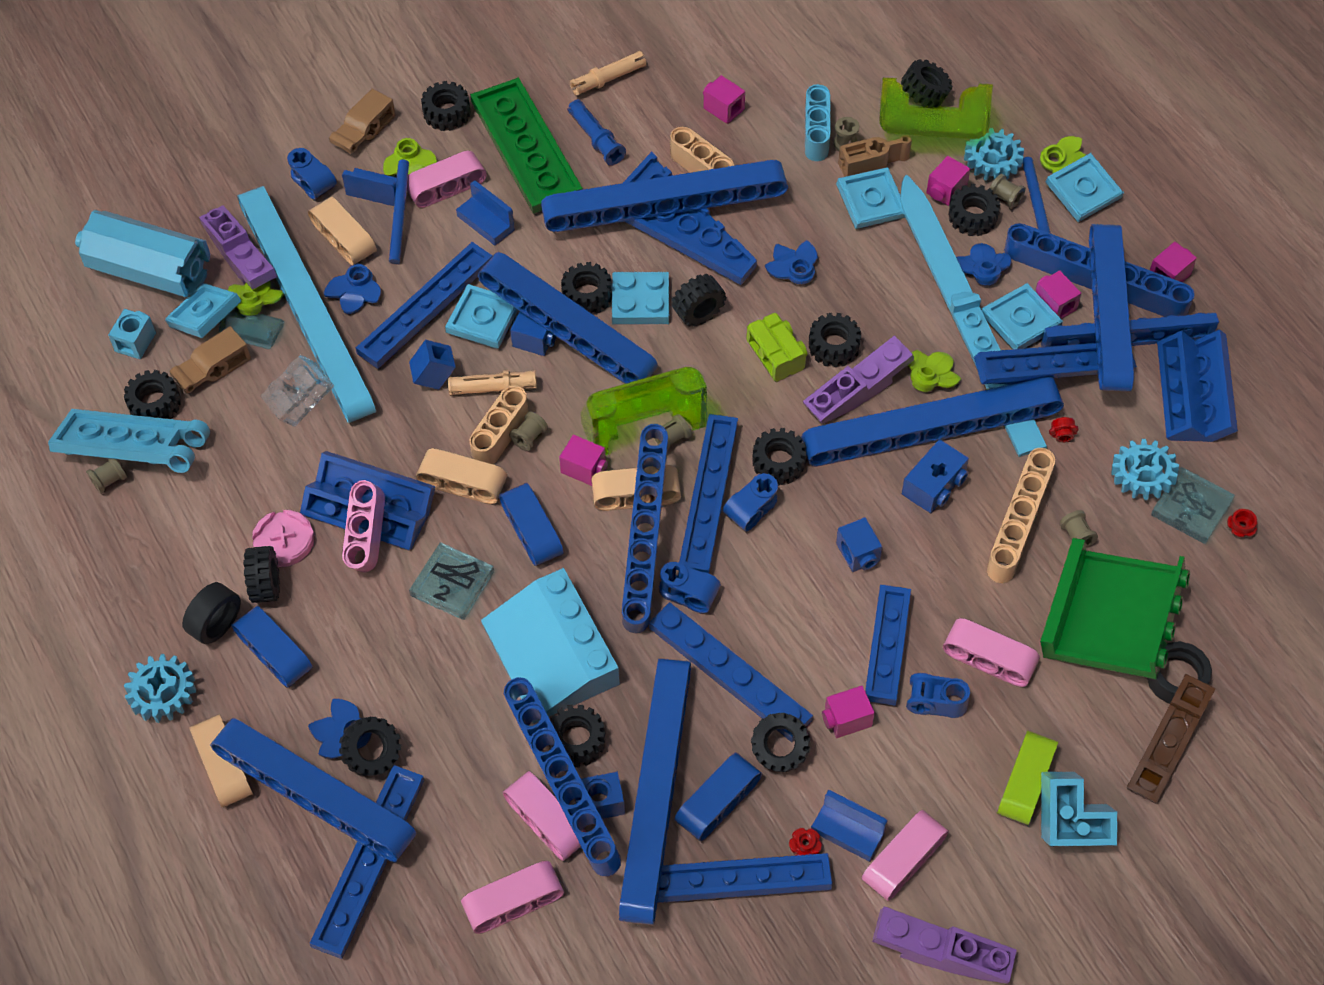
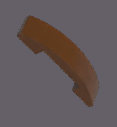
(1171, 738)

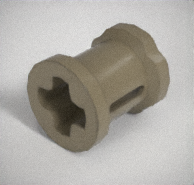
(850, 130)
(1007, 190)
(676, 430)
(528, 431)
(106, 474)
(1078, 527)

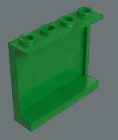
(1114, 612)

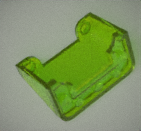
(966, 122)
(674, 391)

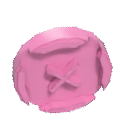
(287, 533)

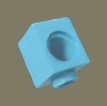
(132, 333)

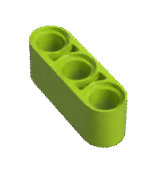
(1025, 780)

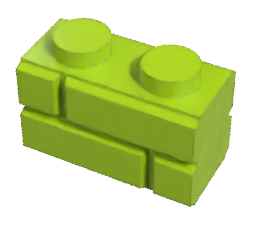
(776, 346)

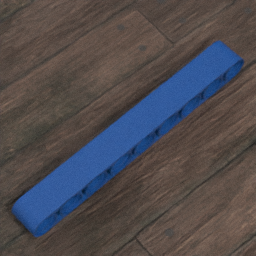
(663, 195)
(932, 421)
(655, 793)

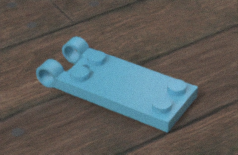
(129, 438)

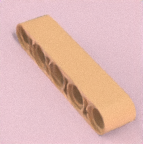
(1016, 525)

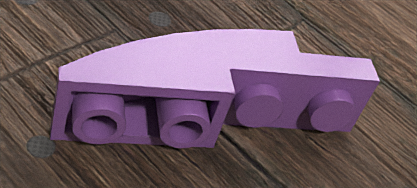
(237, 248)
(859, 384)
(944, 949)

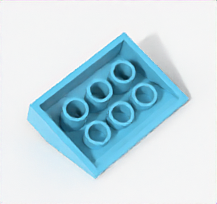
(552, 643)

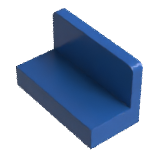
(370, 186)
(487, 214)
(850, 825)

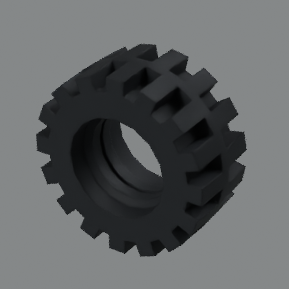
(926, 83)
(445, 94)
(972, 222)
(588, 275)
(699, 300)
(834, 326)
(149, 384)
(779, 441)
(261, 574)
(580, 718)
(389, 740)
(760, 742)

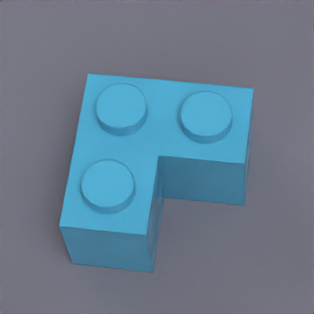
(1067, 818)

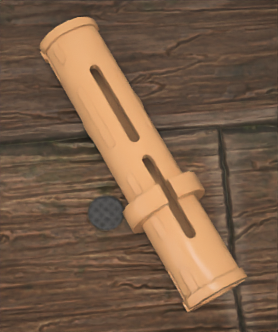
(597, 77)
(491, 382)

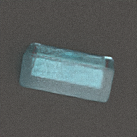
(253, 329)

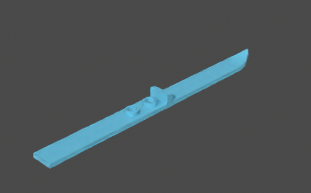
(959, 297)

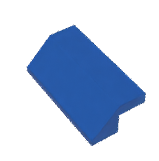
(1197, 387)
(405, 498)

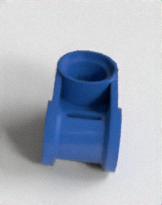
(310, 173)
(752, 501)
(689, 588)
(936, 695)

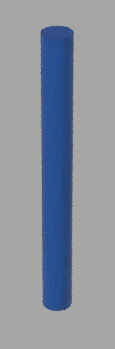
(1035, 194)
(399, 211)

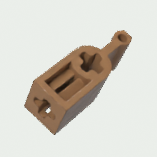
(364, 121)
(872, 154)
(212, 360)

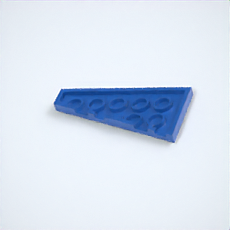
(694, 232)

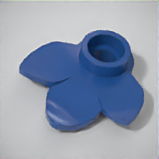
(789, 263)
(984, 263)
(352, 291)
(331, 728)

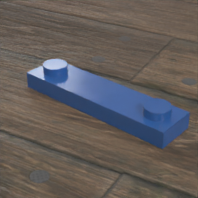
(887, 644)

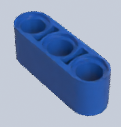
(531, 524)
(272, 646)
(718, 796)

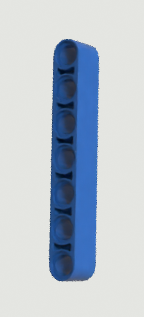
(1055, 254)
(1110, 308)
(566, 319)
(645, 541)
(568, 786)
(313, 790)

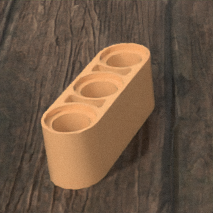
(695, 152)
(342, 231)
(500, 413)
(462, 476)
(616, 488)
(227, 780)

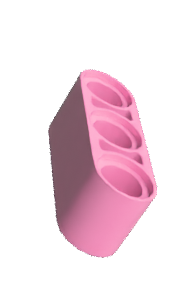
(445, 178)
(356, 514)
(991, 652)
(542, 814)
(905, 855)
(512, 897)

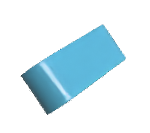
(817, 122)

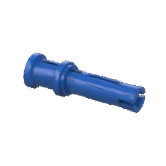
(601, 138)

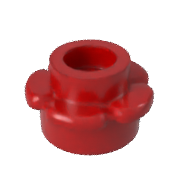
(1063, 429)
(1245, 517)
(809, 835)

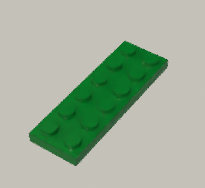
(524, 142)

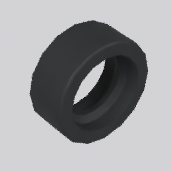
(211, 613)
(1189, 654)

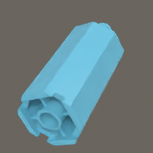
(143, 253)

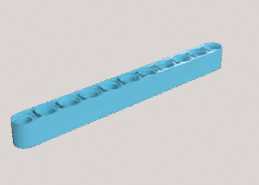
(306, 305)

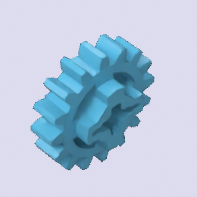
(994, 154)
(1145, 469)
(156, 678)

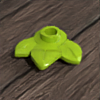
(411, 151)
(1065, 151)
(254, 299)
(932, 371)

